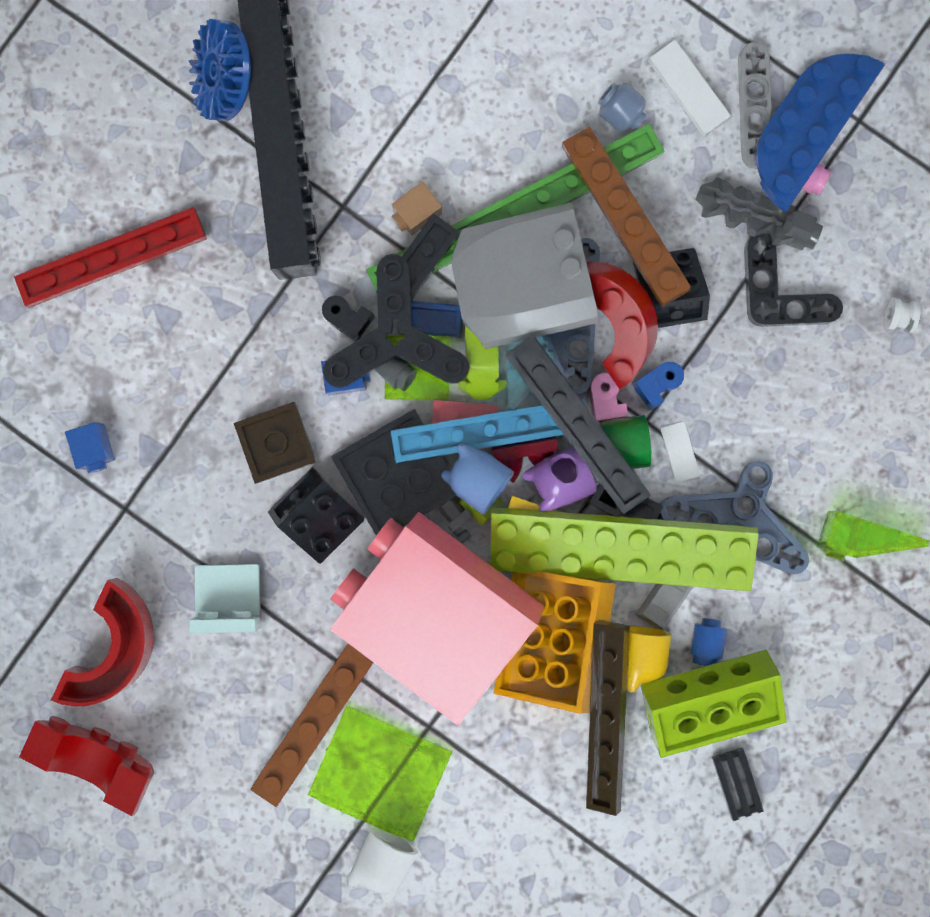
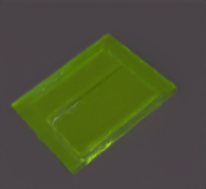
(379, 773)

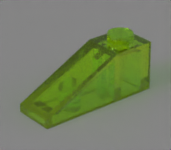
(857, 538)

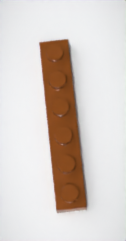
(626, 216)
(311, 725)

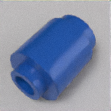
(708, 642)

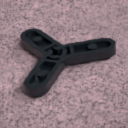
(375, 349)

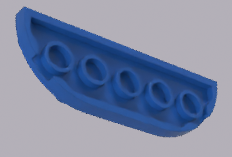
(810, 122)

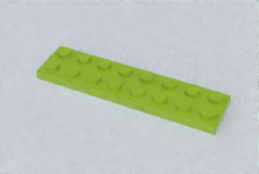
(624, 548)

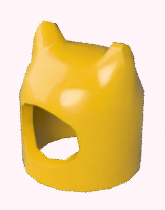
(647, 655)

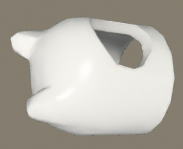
(381, 865)

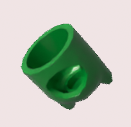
(631, 438)

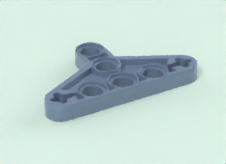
(561, 341)
(724, 511)

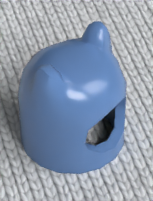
(477, 477)

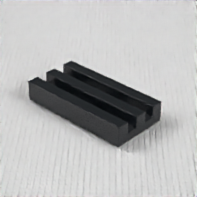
(746, 810)

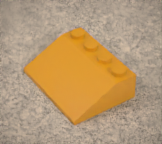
(557, 656)

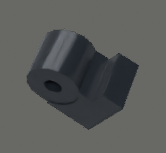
(343, 318)

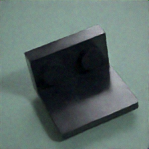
(692, 305)
(315, 516)

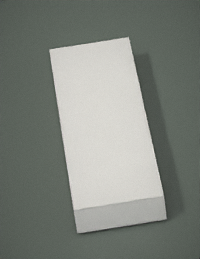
(689, 88)

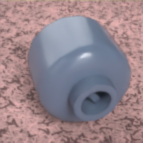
(622, 106)

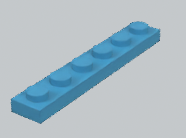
(475, 431)

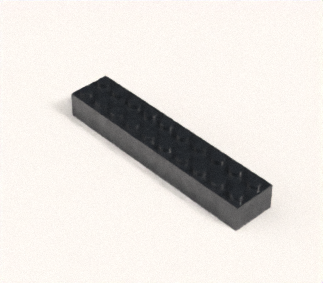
(277, 139)

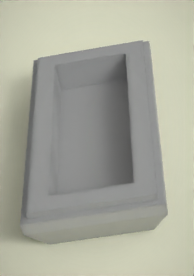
(663, 604)

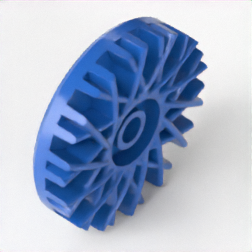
(222, 70)

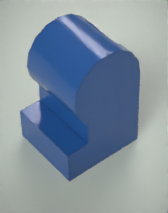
(661, 379)

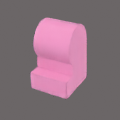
(604, 400)

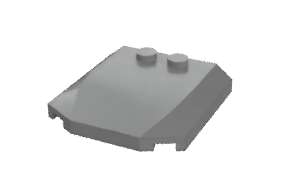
(523, 277)

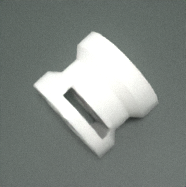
(902, 315)

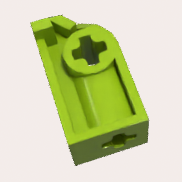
(483, 376)

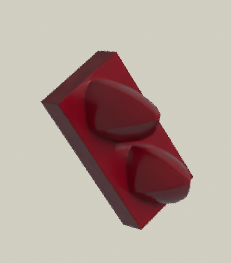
(512, 454)

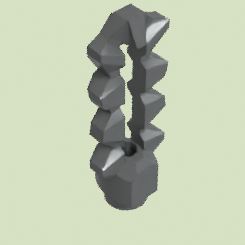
(797, 230)

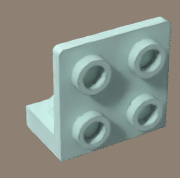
(226, 599)

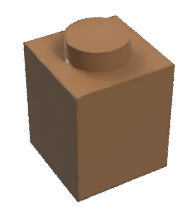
(415, 209)

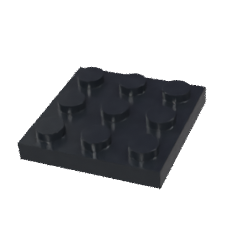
(392, 488)

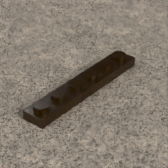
(607, 716)

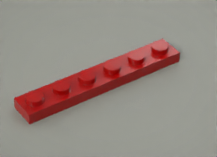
(110, 257)

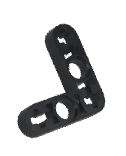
(770, 297)

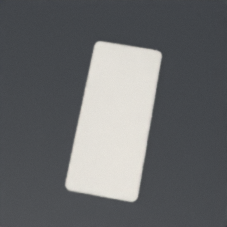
(680, 451)

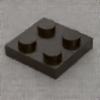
(275, 442)

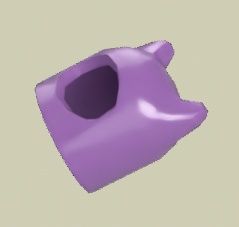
(561, 479)

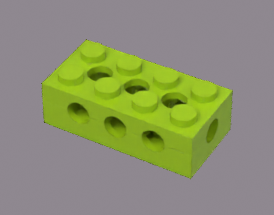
(714, 703)

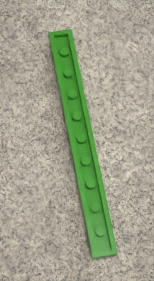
(557, 188)

